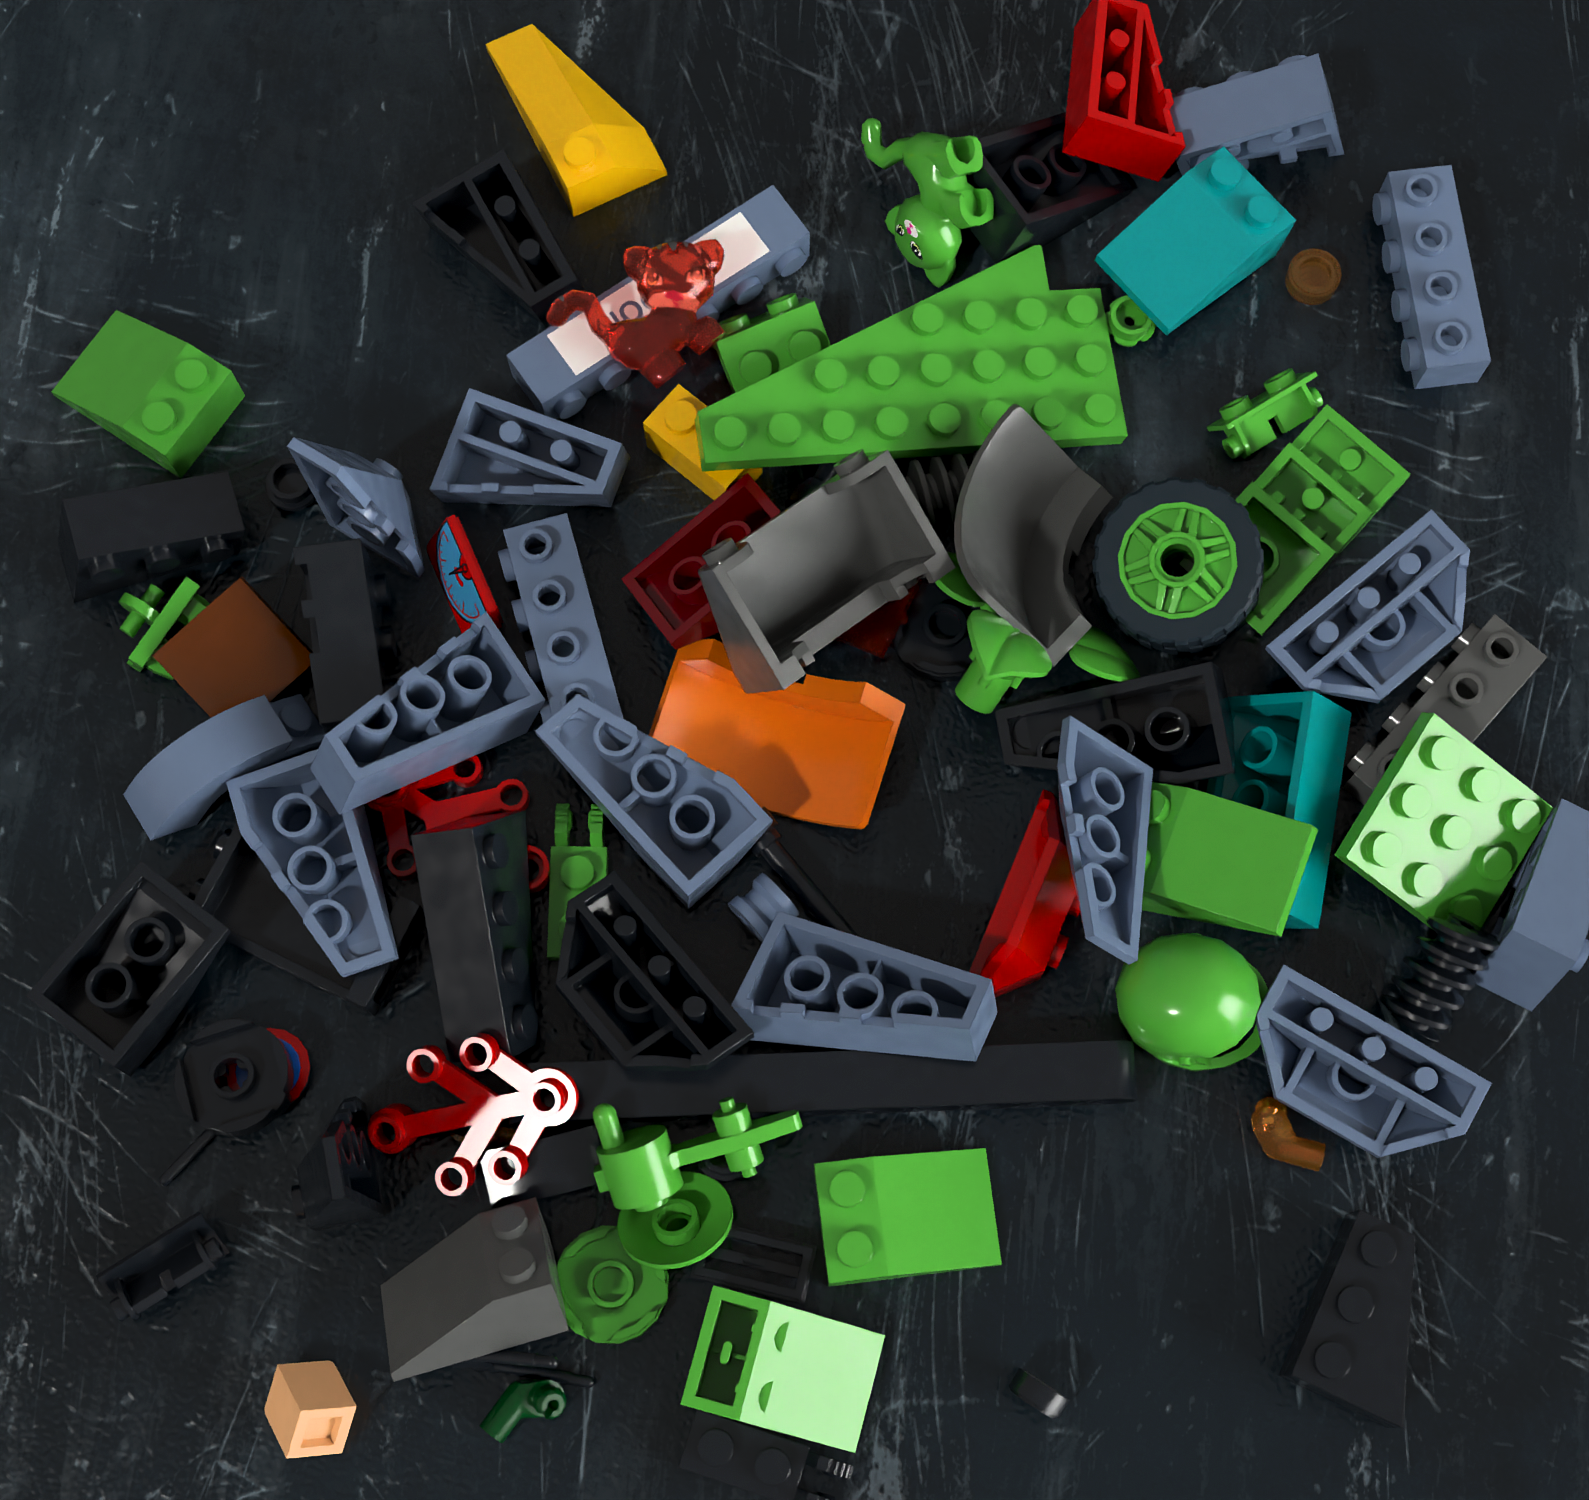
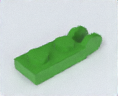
(572, 869)

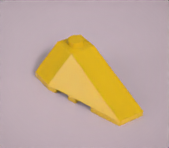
(578, 128)

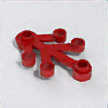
(447, 811)
(481, 1110)

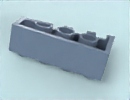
(433, 718)
(861, 995)

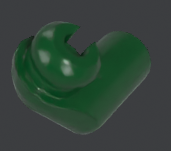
(524, 1400)

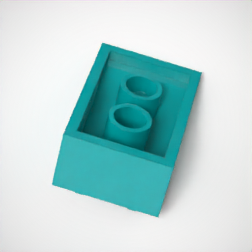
(1197, 241)

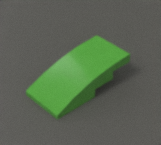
(1313, 507)

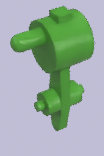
(644, 1166)

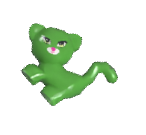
(931, 222)

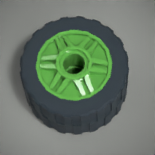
(1179, 522)

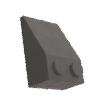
(474, 1293)

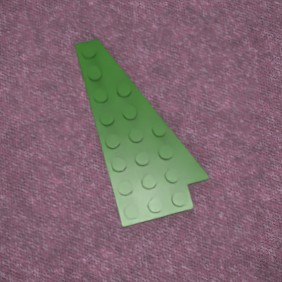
(934, 379)

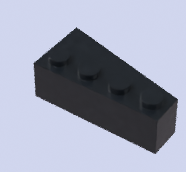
(480, 929)

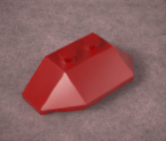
(1031, 907)

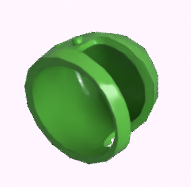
(1191, 1001)

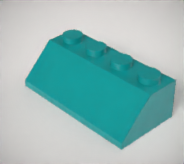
(1291, 765)

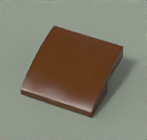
(234, 651)

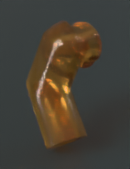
(1279, 1139)

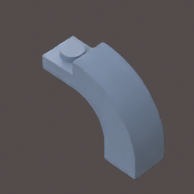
(194, 769)

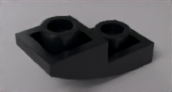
(558, 1164)

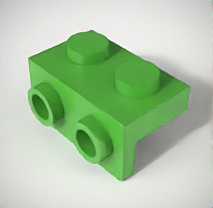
(770, 340)

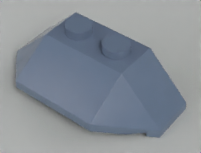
(1381, 618)
(1360, 1071)

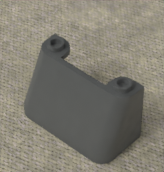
(819, 570)

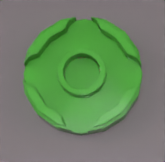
(607, 1291)

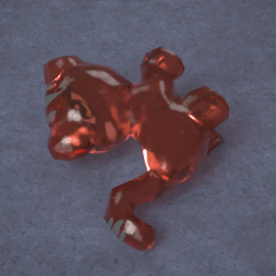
(674, 284)

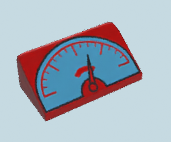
(461, 575)

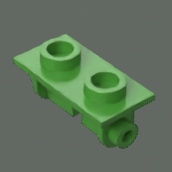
(1284, 399)

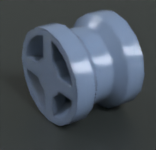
(761, 905)

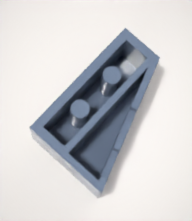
(525, 459)

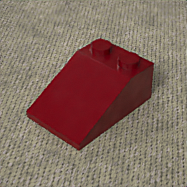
(669, 578)

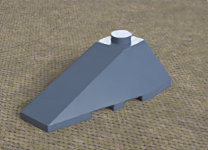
(362, 500)
(668, 807)
(1105, 833)
(318, 861)

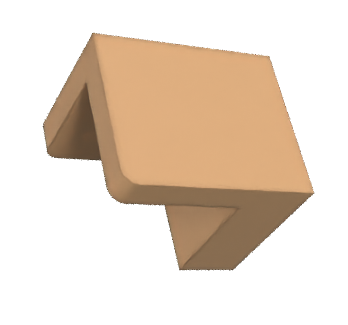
(309, 1409)

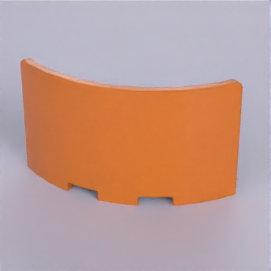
(795, 750)

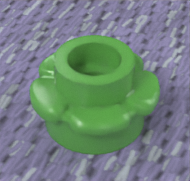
(1128, 335)

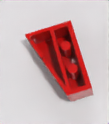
(1116, 92)

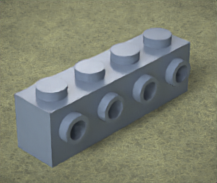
(1431, 277)
(558, 614)

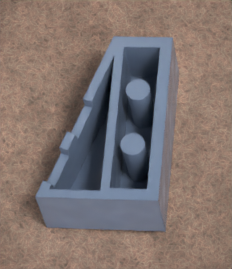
(1259, 115)
(1547, 914)

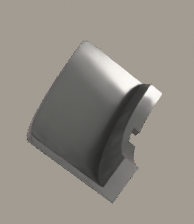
(1020, 525)

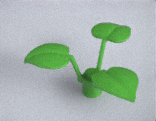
(1006, 656)

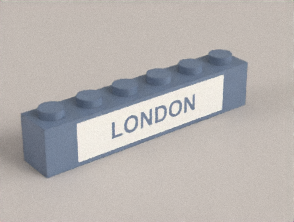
(572, 364)

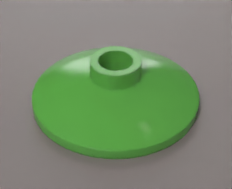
(682, 1229)

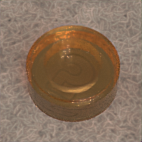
(1313, 276)

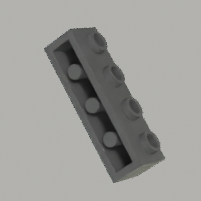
(1465, 695)

